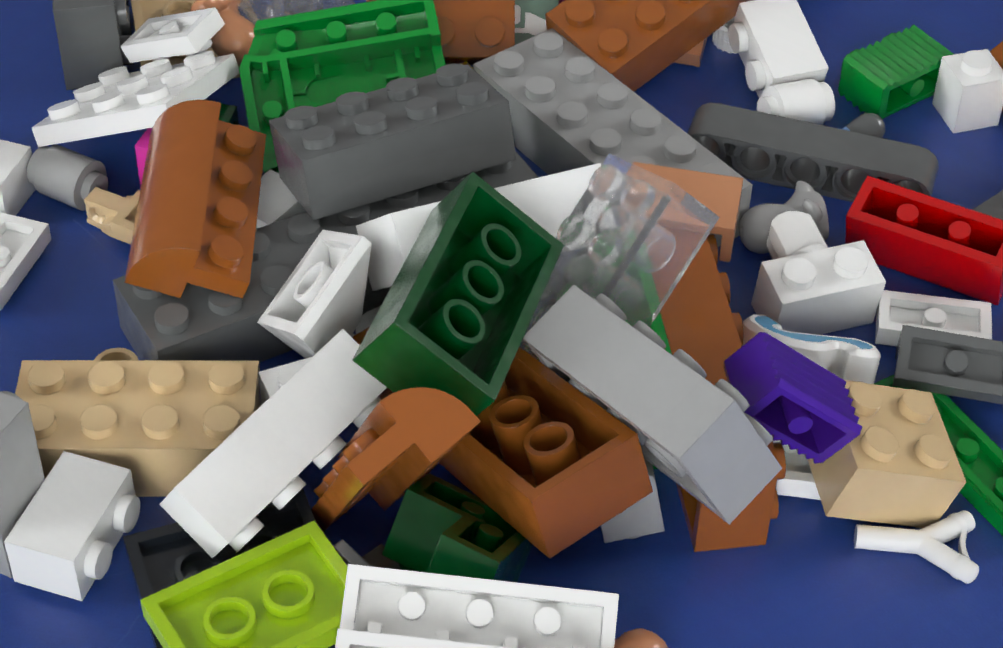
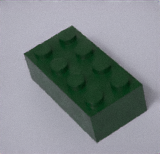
(462, 298)

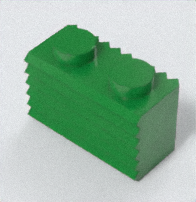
(892, 72)

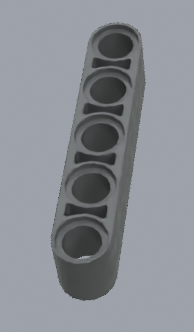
(793, 150)

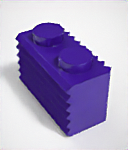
(793, 397)

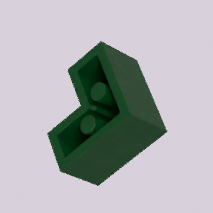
(454, 534)

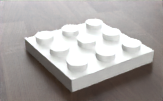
(133, 99)

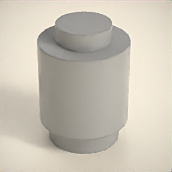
(65, 175)

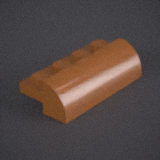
(197, 203)
(393, 450)

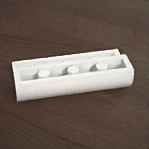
(465, 612)

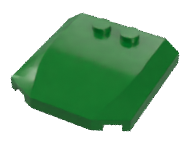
(335, 52)

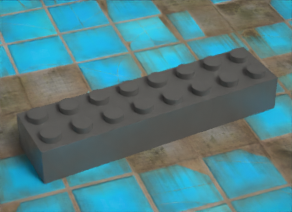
(225, 327)

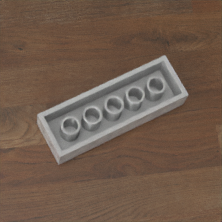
(576, 113)

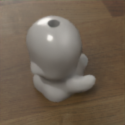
(756, 222)

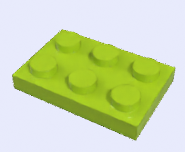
(264, 598)

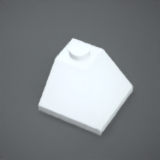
(321, 293)

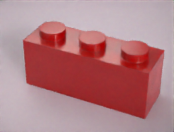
(929, 238)

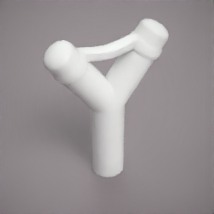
(926, 543)

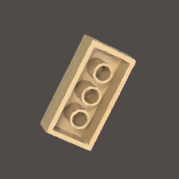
(138, 412)

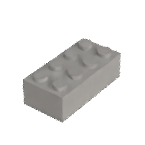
(681, 419)

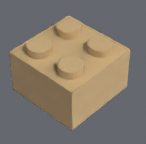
(897, 466)

